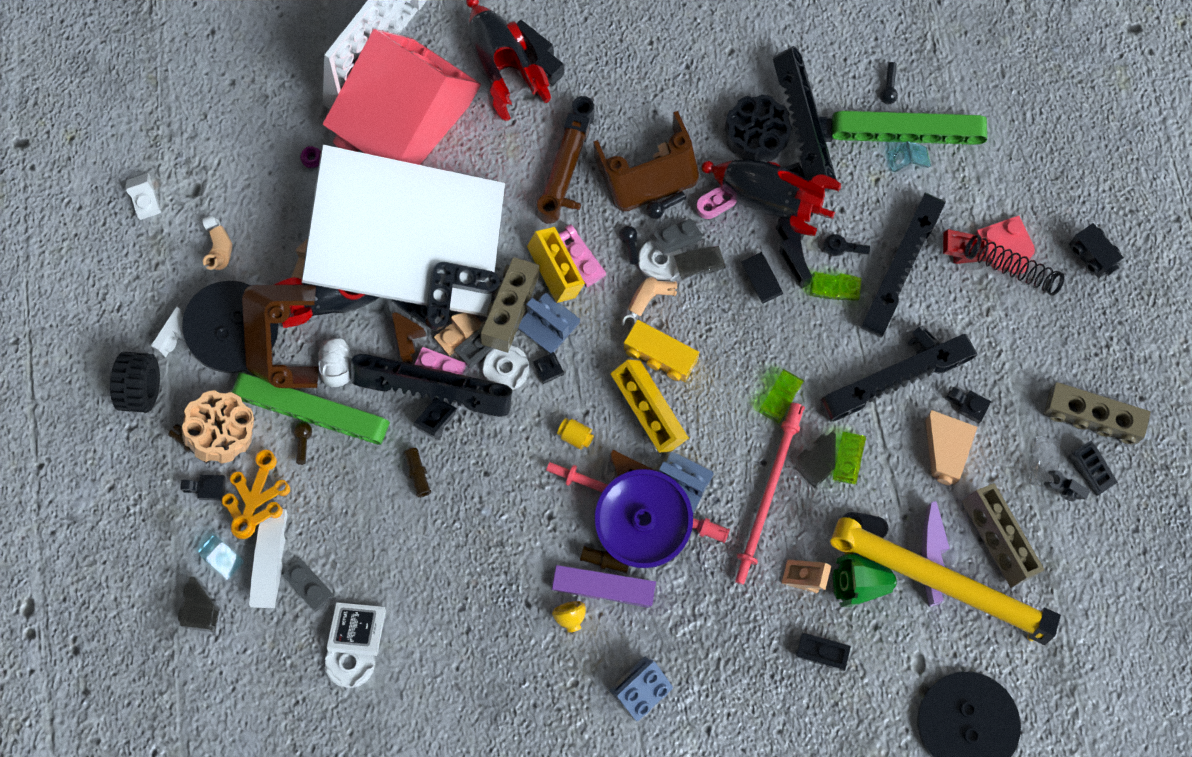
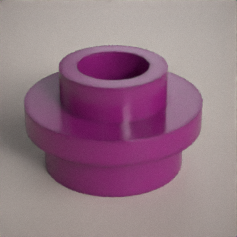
(307, 153)

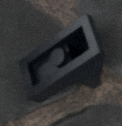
(435, 418)

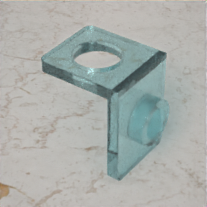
(913, 154)
(221, 557)

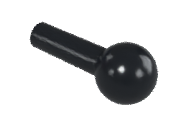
(889, 94)
(656, 209)
(628, 235)

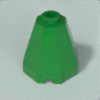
(861, 580)

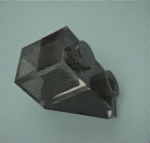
(818, 462)
(199, 608)

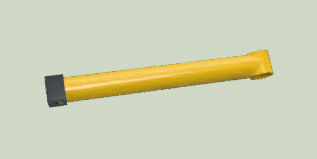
(852, 539)

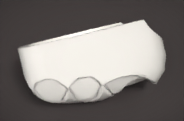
(335, 362)

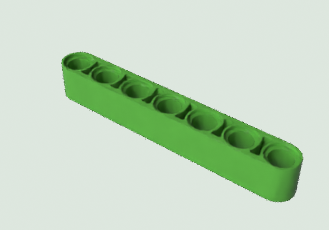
(909, 127)
(311, 409)

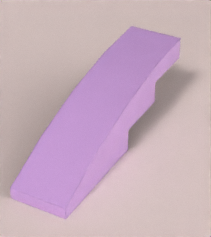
(933, 545)

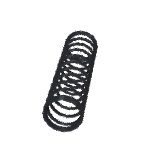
(974, 250)

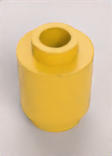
(575, 433)

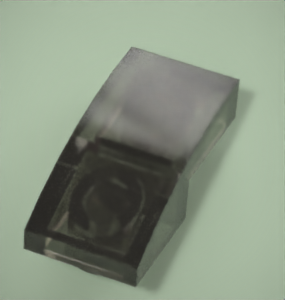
(699, 261)

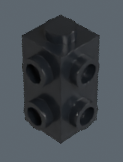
(1096, 251)

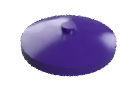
(643, 518)

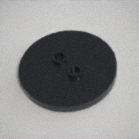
(216, 327)
(968, 718)

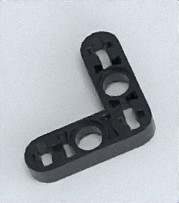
(453, 280)

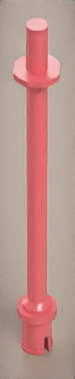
(790, 428)
(702, 526)

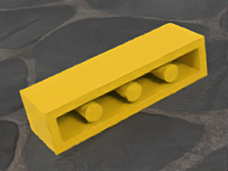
(649, 406)

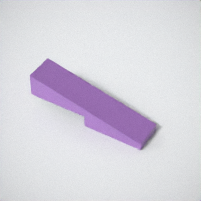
(604, 586)

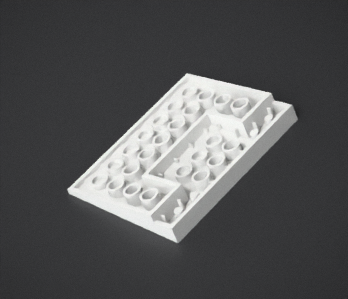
(375, 14)
(390, 222)

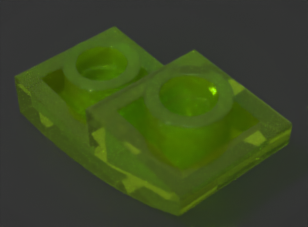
(835, 287)
(781, 396)
(849, 458)

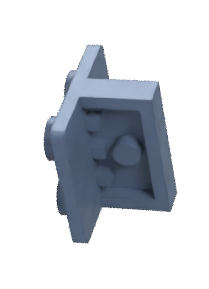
(548, 322)
(688, 475)
(641, 688)

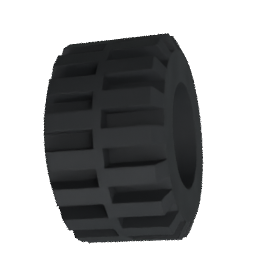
(134, 382)

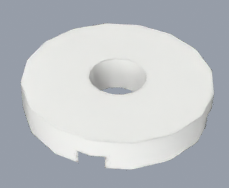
(650, 268)
(516, 358)
(349, 678)

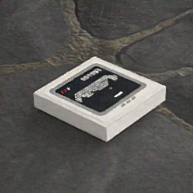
(356, 629)

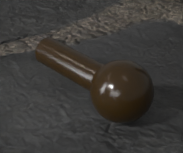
(302, 432)

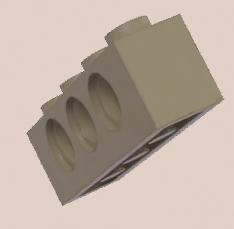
(502, 336)
(1133, 418)
(1002, 535)

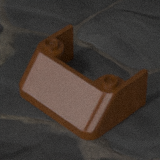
(653, 179)
(272, 305)

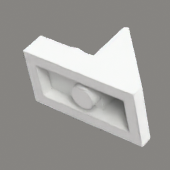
(143, 196)
(168, 336)

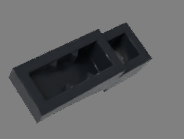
(542, 52)
(792, 252)

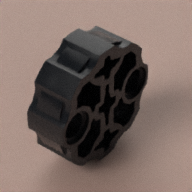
(758, 128)

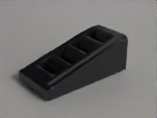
(1096, 457)

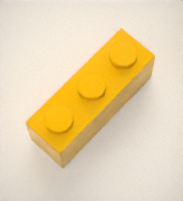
(555, 264)
(660, 351)

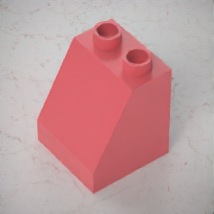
(398, 99)

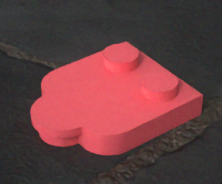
(1012, 236)

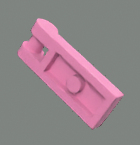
(584, 260)

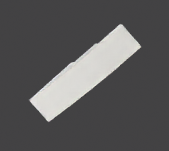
(267, 561)

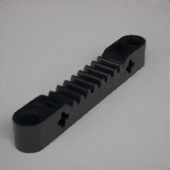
(794, 78)
(880, 314)
(954, 352)
(491, 396)

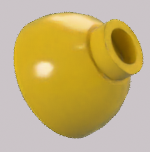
(570, 615)

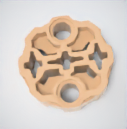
(195, 419)

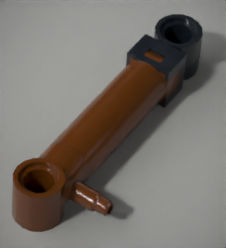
(575, 134)

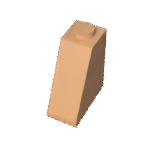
(948, 446)

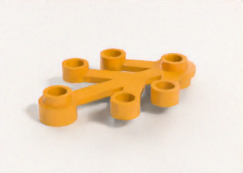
(255, 497)

